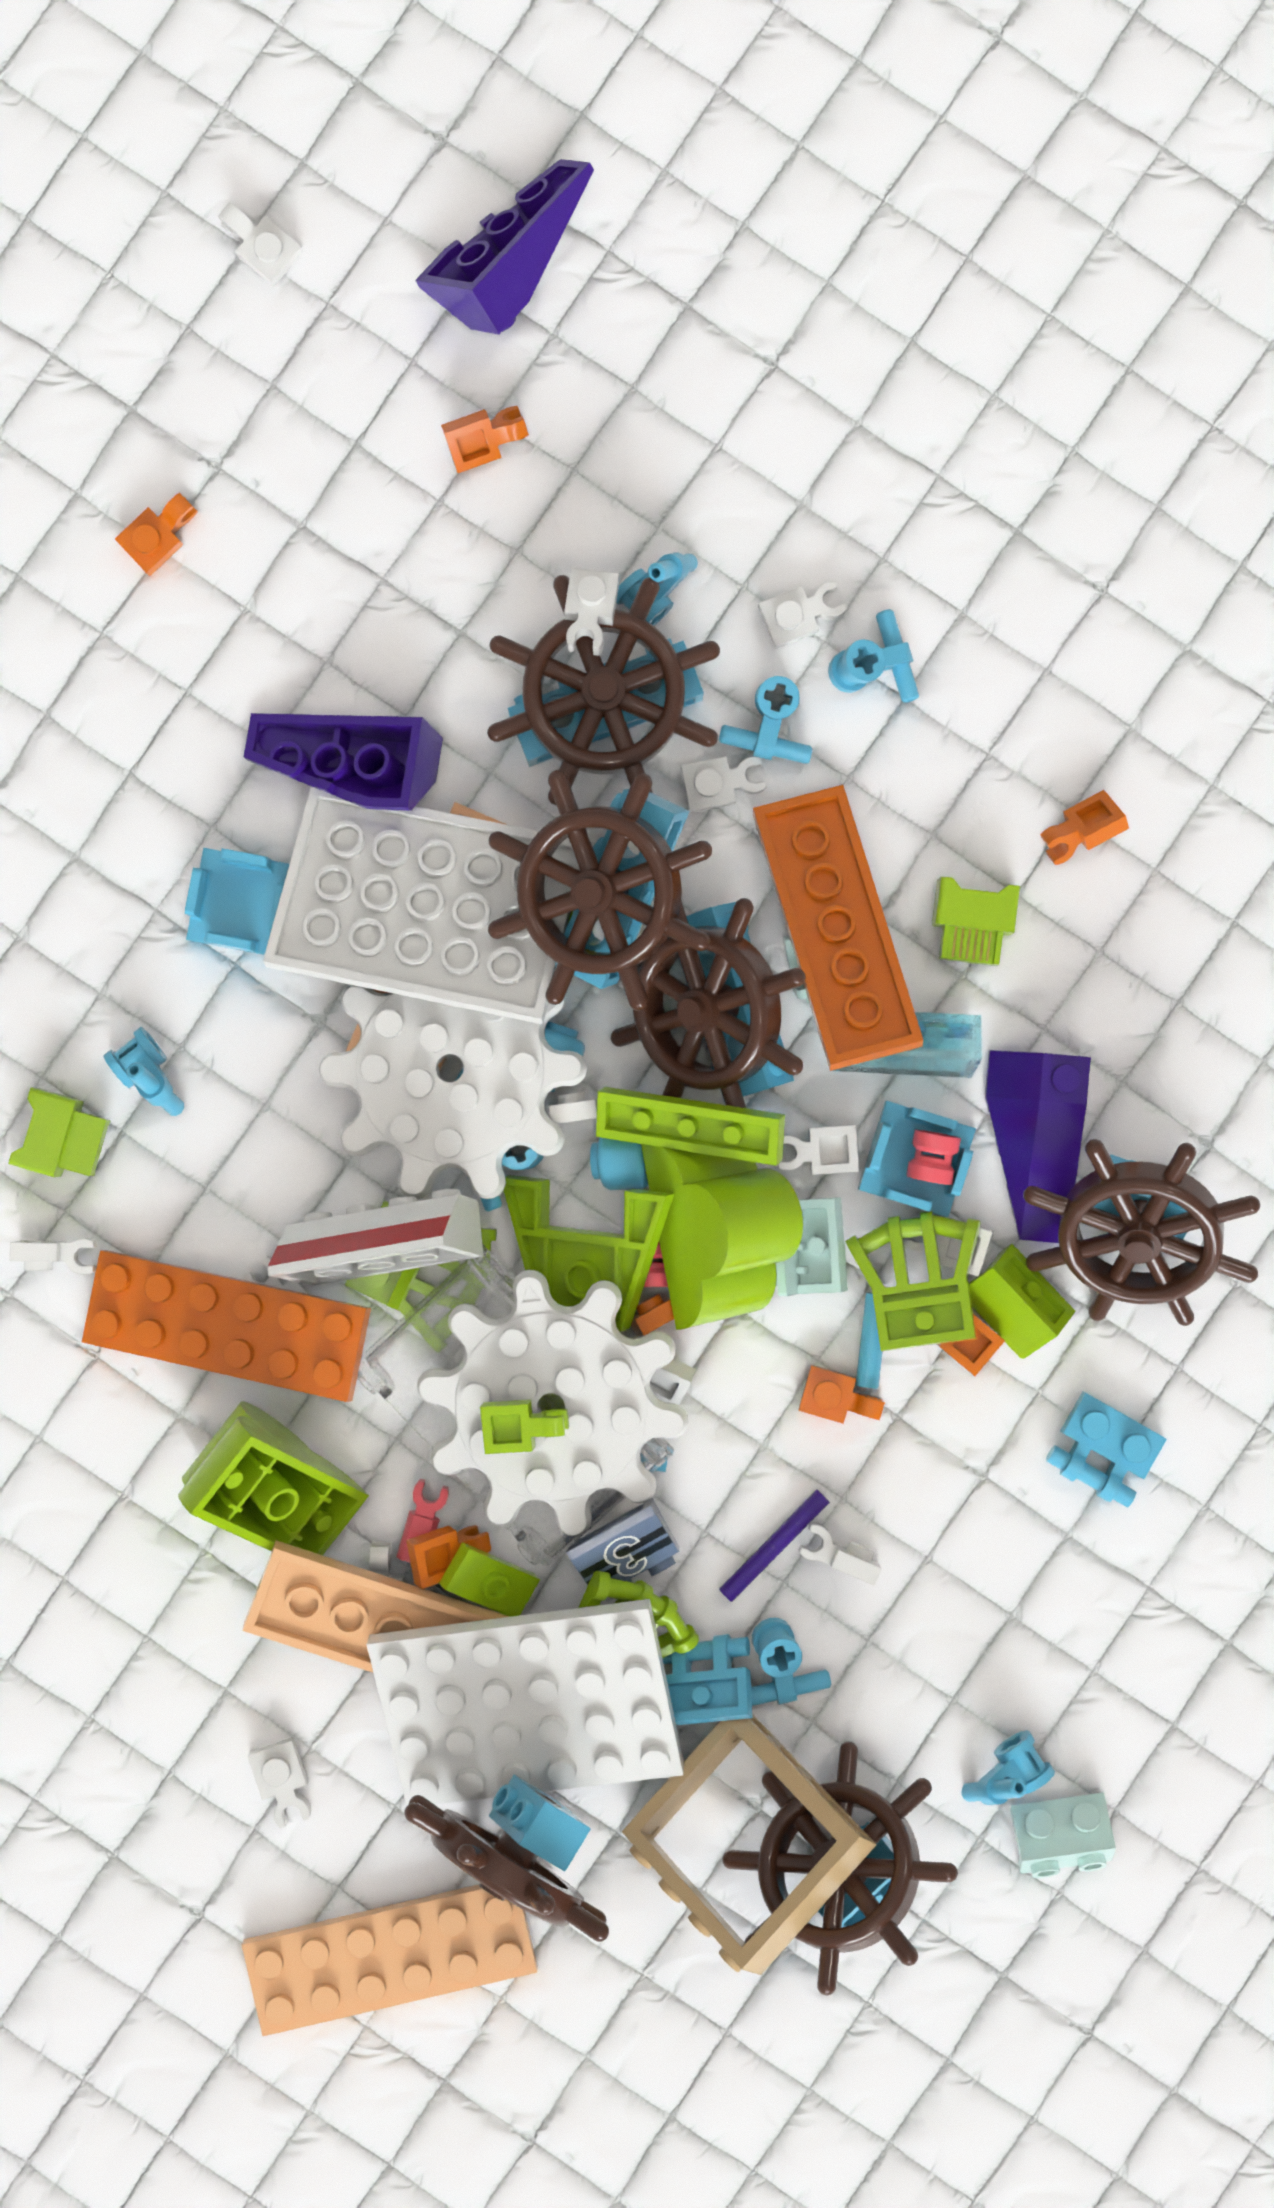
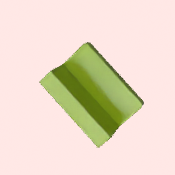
(1019, 1303)

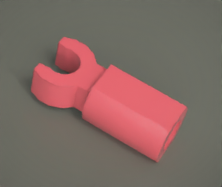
(422, 1519)

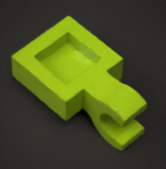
(513, 1427)

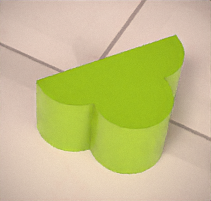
(721, 1232)
(269, 1485)

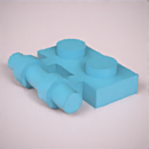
(1113, 1436)
(715, 1693)

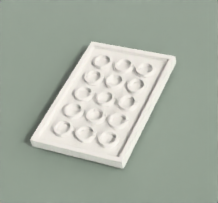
(409, 906)
(530, 1696)

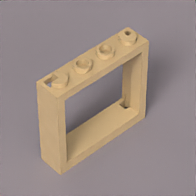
(809, 1895)

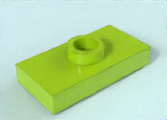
(489, 1581)

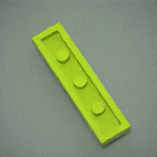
(690, 1125)

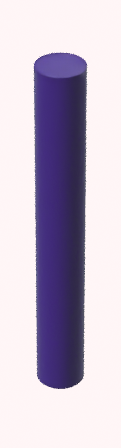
(774, 1545)

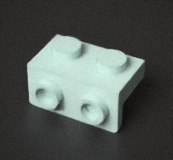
(820, 1258)
(1063, 1834)

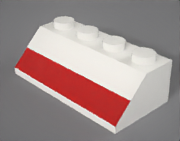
(380, 1239)

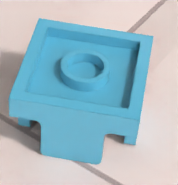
(234, 899)
(893, 1149)

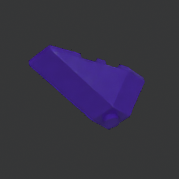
(501, 266)
(355, 758)
(1038, 1128)

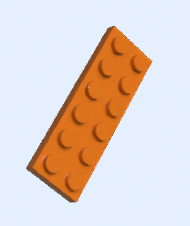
(837, 928)
(226, 1325)

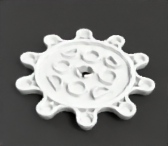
(443, 1122)
(563, 1353)

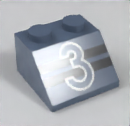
(627, 1546)

